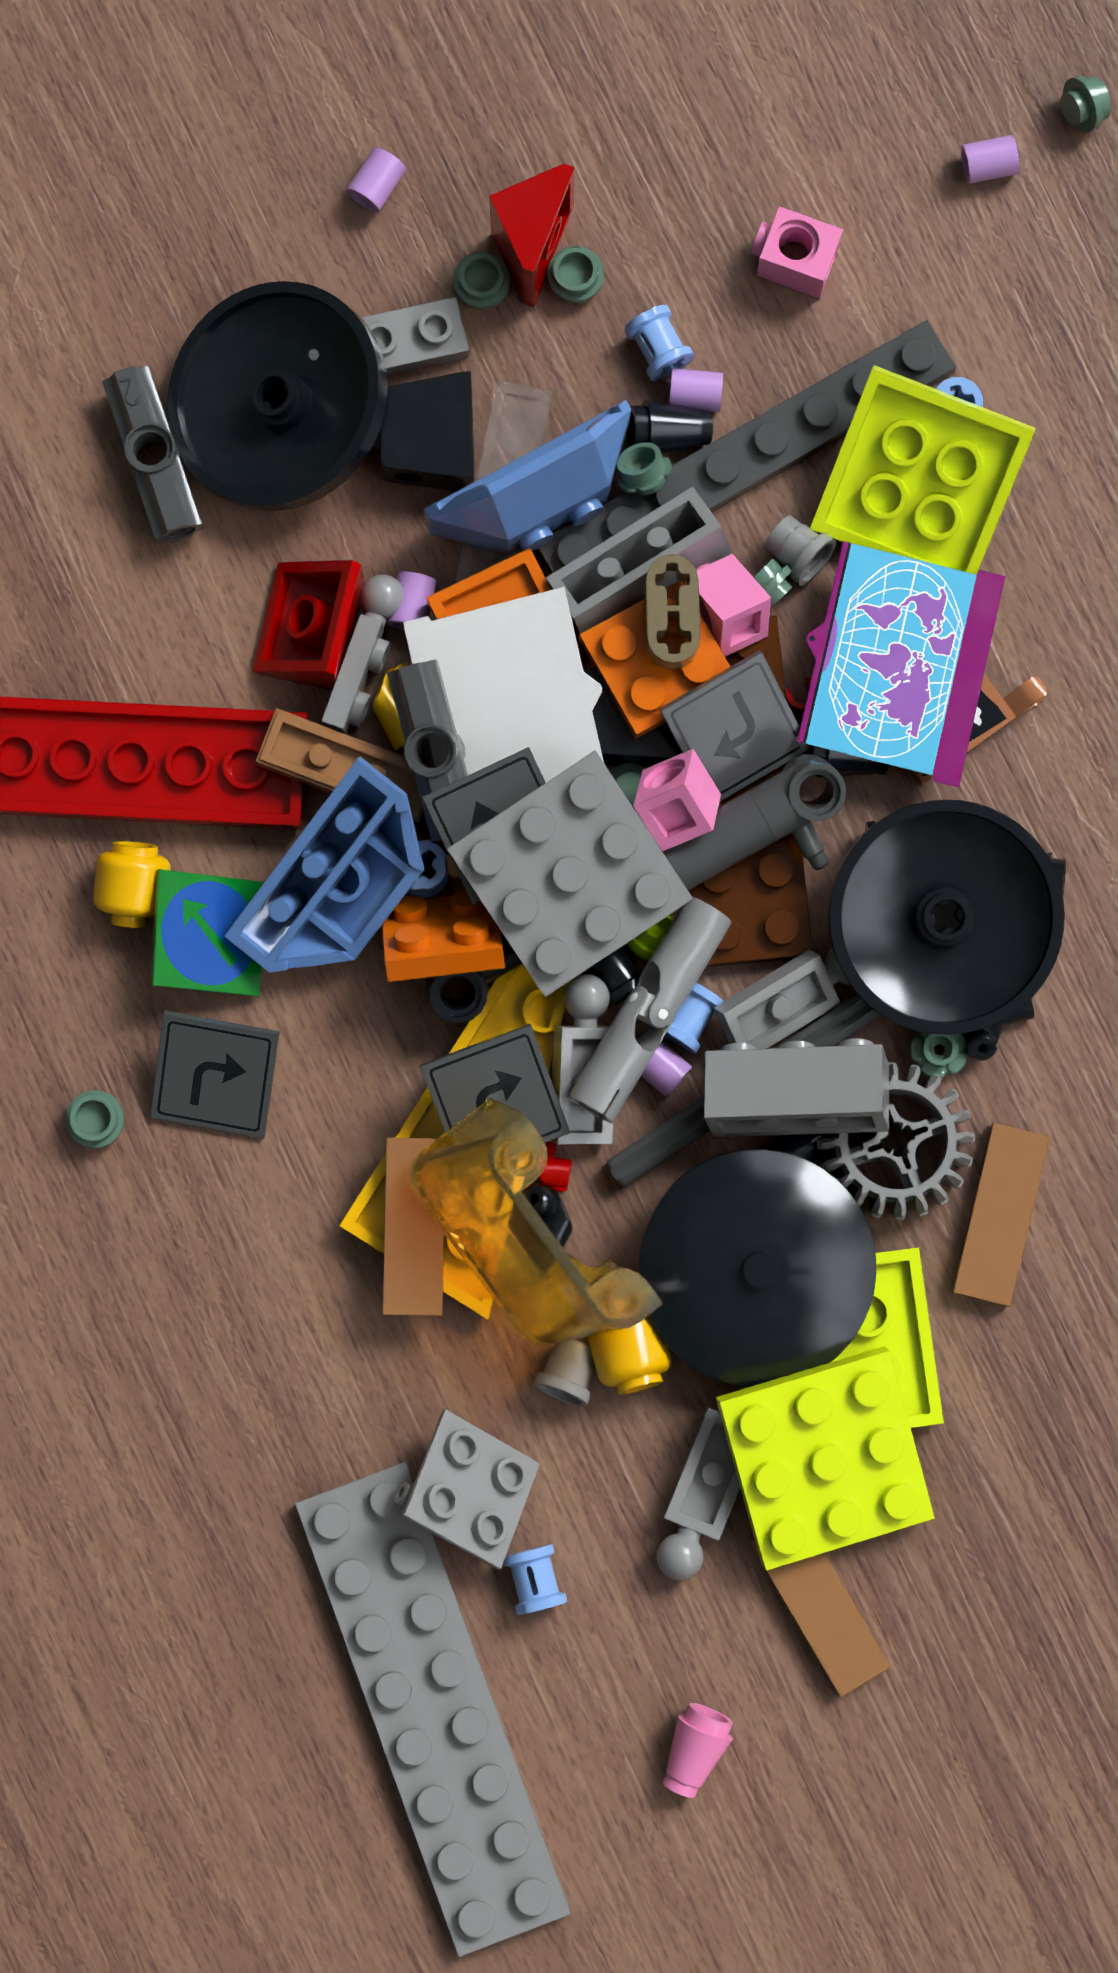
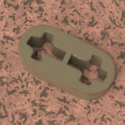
(658, 612)

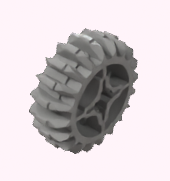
(905, 1167)

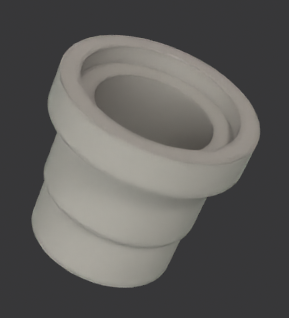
(800, 549)
(567, 1373)

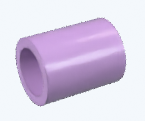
(990, 159)
(376, 179)
(696, 389)
(414, 602)
(666, 1070)

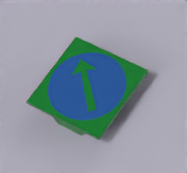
(190, 931)

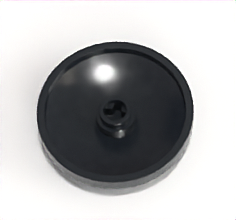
(264, 416)
(946, 916)
(758, 1266)

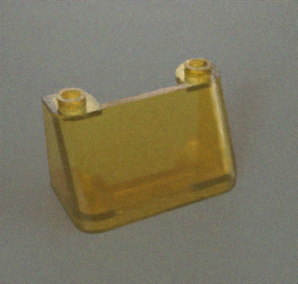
(474, 1194)

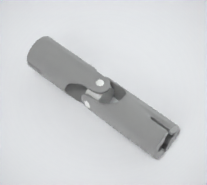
(655, 1000)

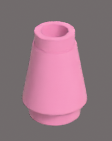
(696, 1748)

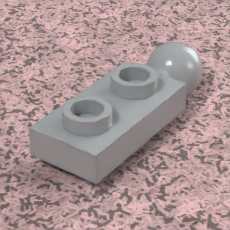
(418, 335)
(366, 654)
(782, 1001)
(573, 1046)
(699, 1500)

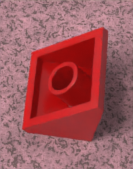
(530, 224)
(309, 621)

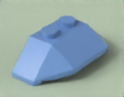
(538, 491)
(335, 878)

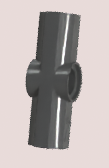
(141, 424)
(424, 713)

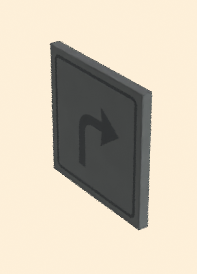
(736, 724)
(480, 797)
(501, 1069)
(214, 1074)

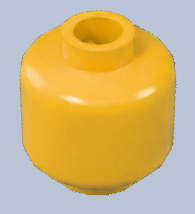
(128, 882)
(630, 1357)

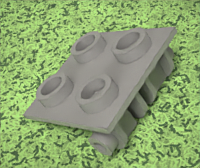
(469, 1489)

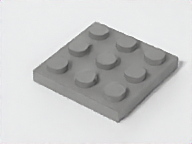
(570, 873)

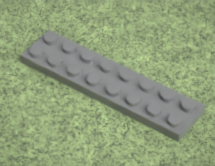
(433, 1713)

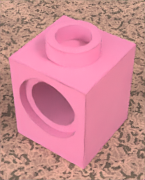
(806, 274)
(732, 604)
(677, 800)

